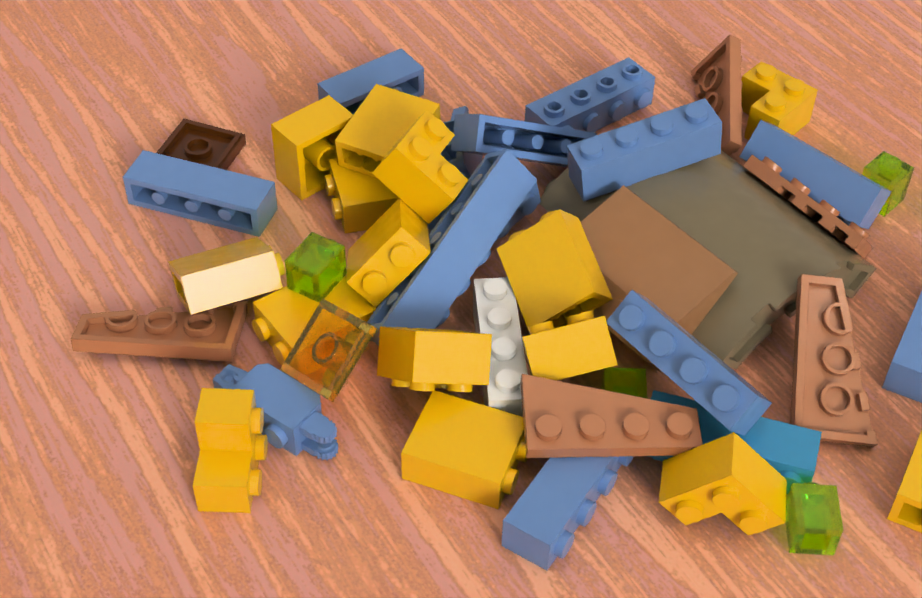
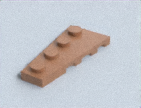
(721, 86)
(821, 212)
(162, 333)
(826, 367)
(595, 422)

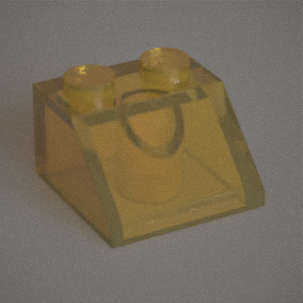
(329, 350)

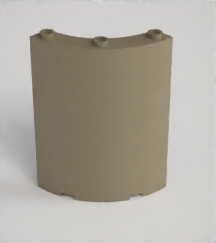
(749, 231)

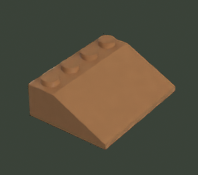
(656, 259)

